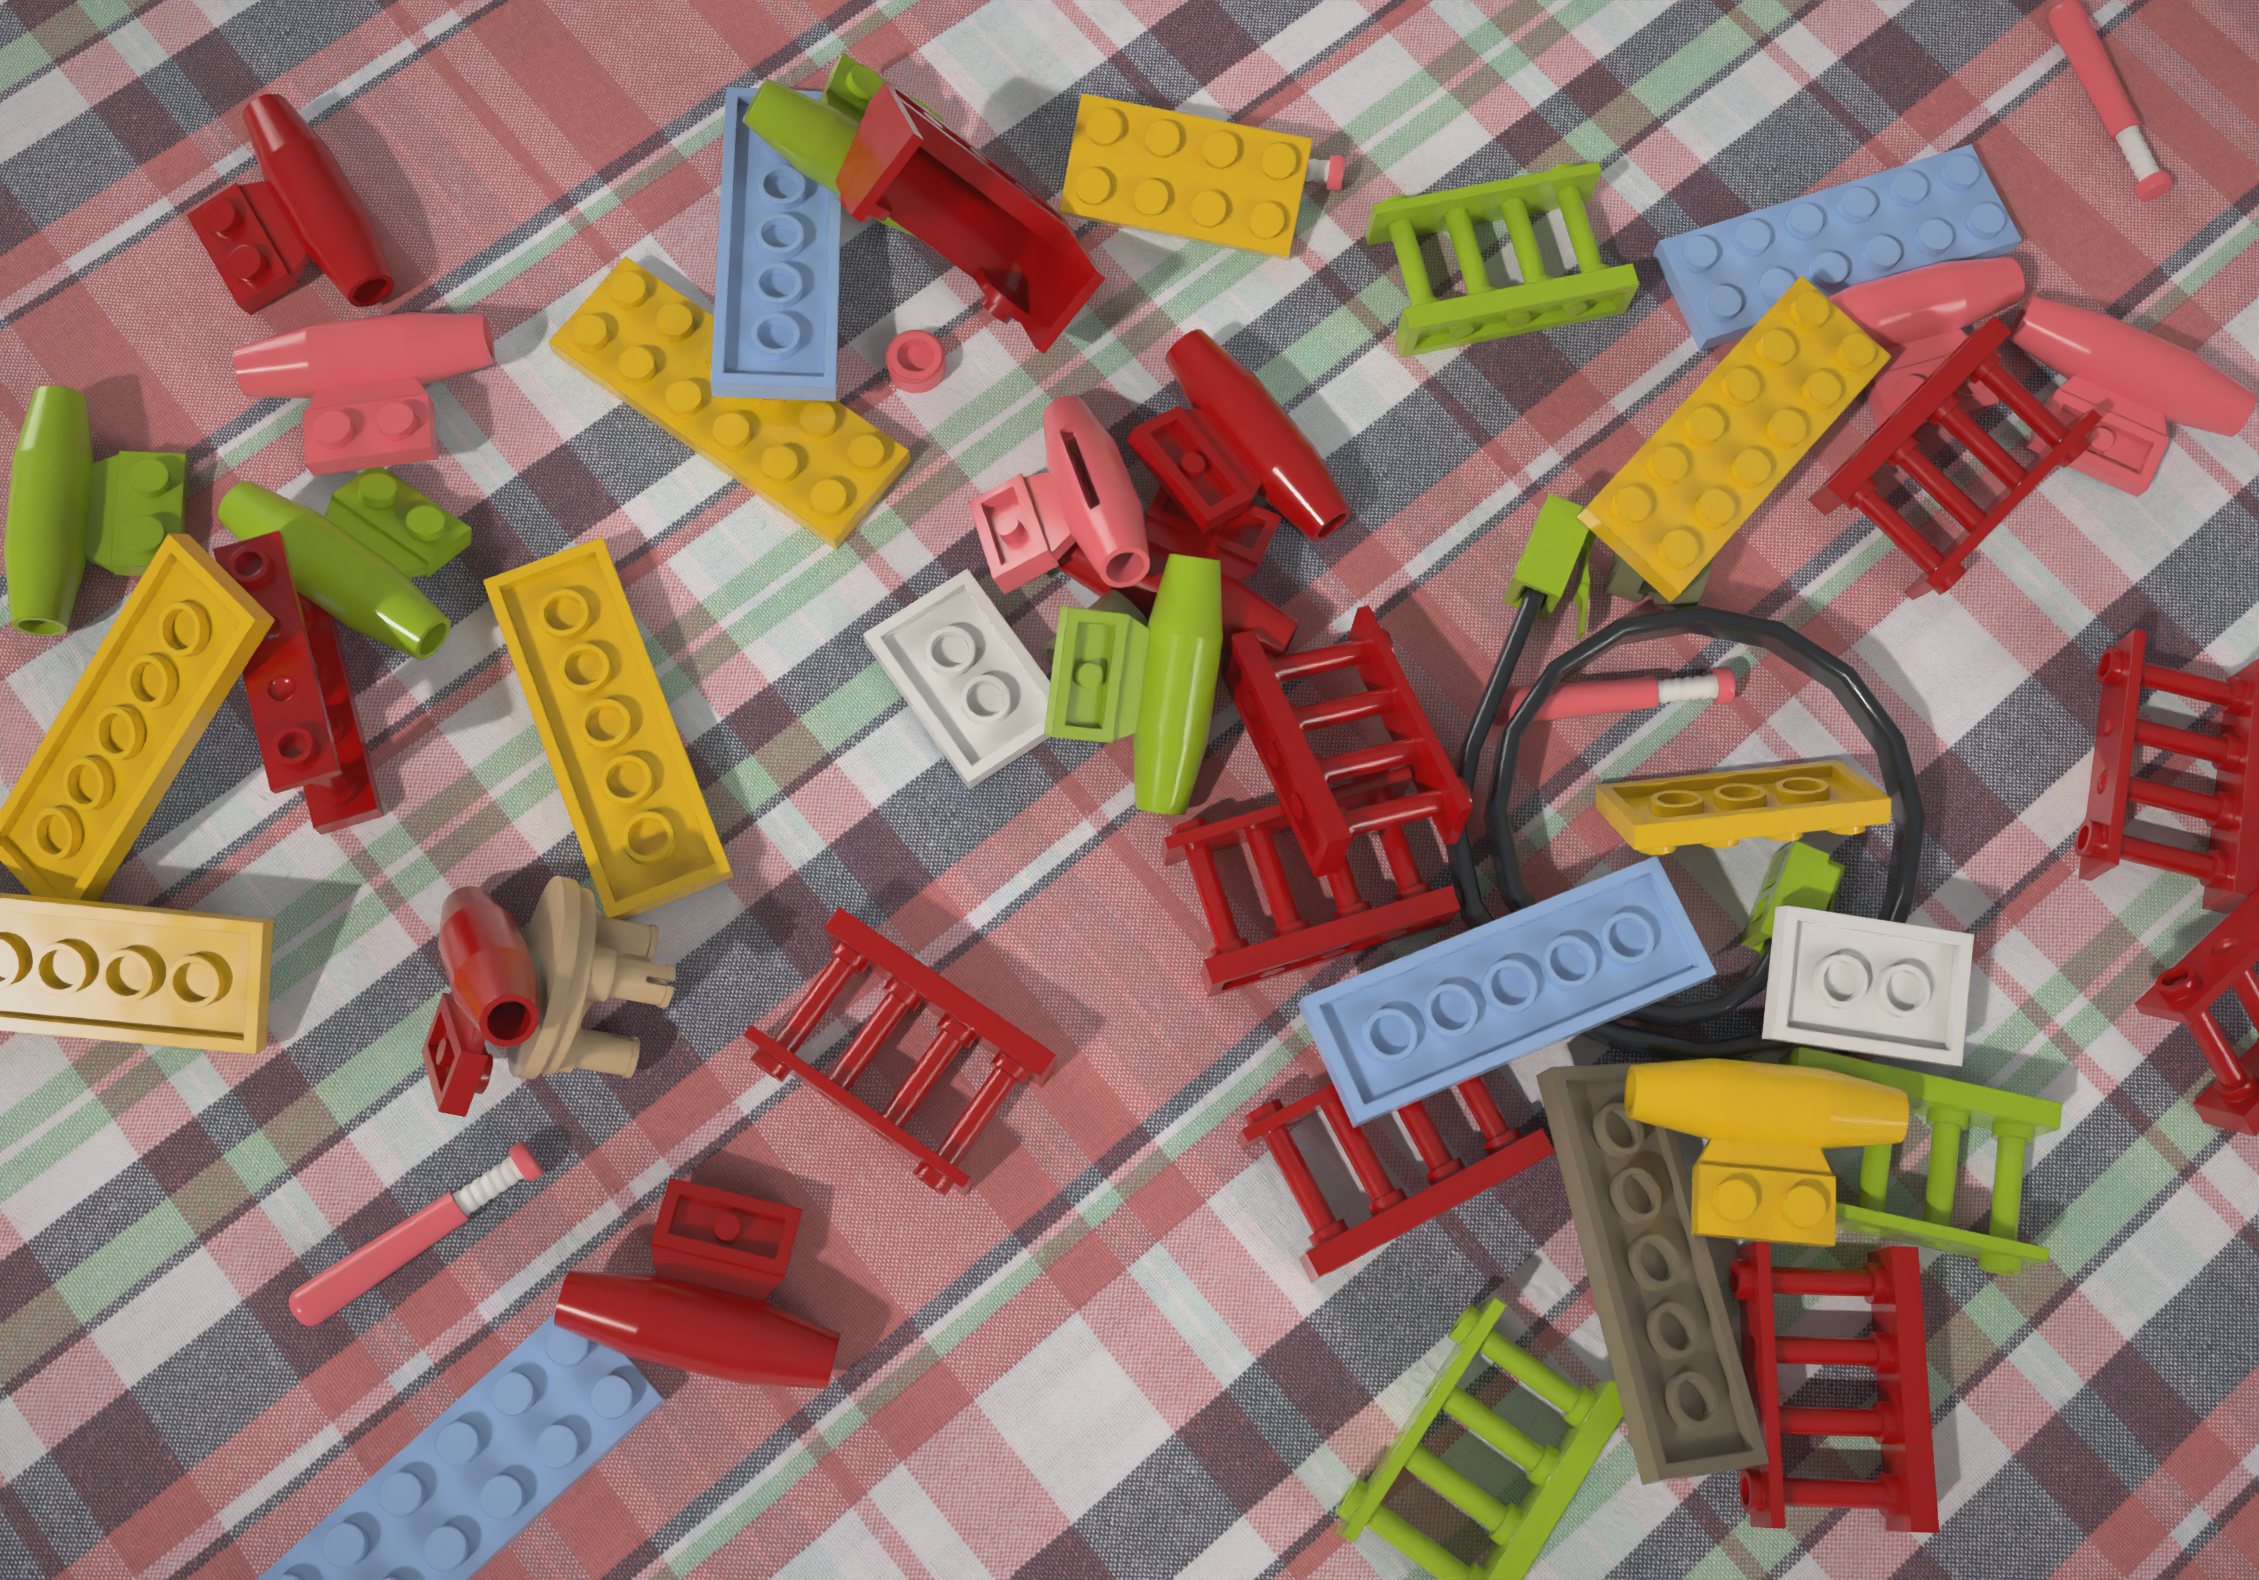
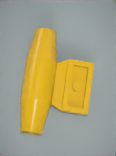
(1765, 1139)

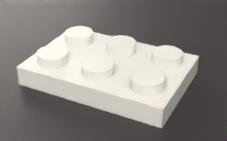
(965, 677)
(1868, 986)

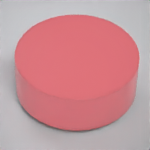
(916, 361)

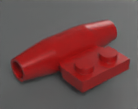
(301, 212)
(1234, 446)
(1236, 543)
(489, 998)
(706, 1304)

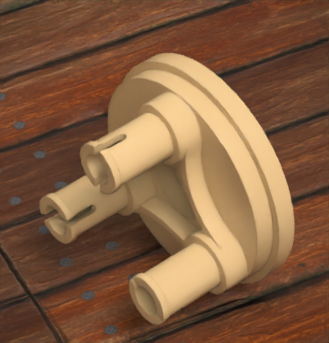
(579, 963)

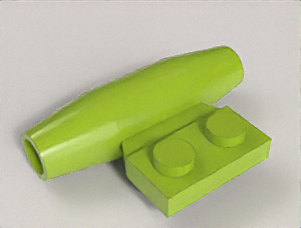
(815, 132)
(80, 510)
(361, 553)
(1145, 681)

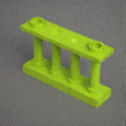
(1486, 310)
(1949, 1109)
(1553, 1470)

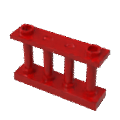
(1937, 402)
(302, 693)
(1303, 777)
(2232, 861)
(1295, 941)
(2193, 985)
(907, 987)
(1390, 1208)
(1892, 1350)

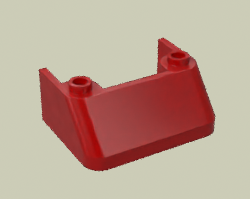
(968, 212)

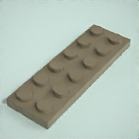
(1650, 1281)

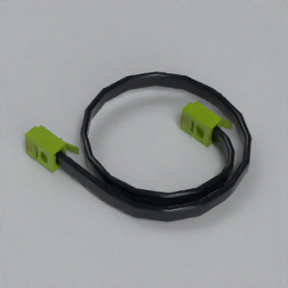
(1795, 875)

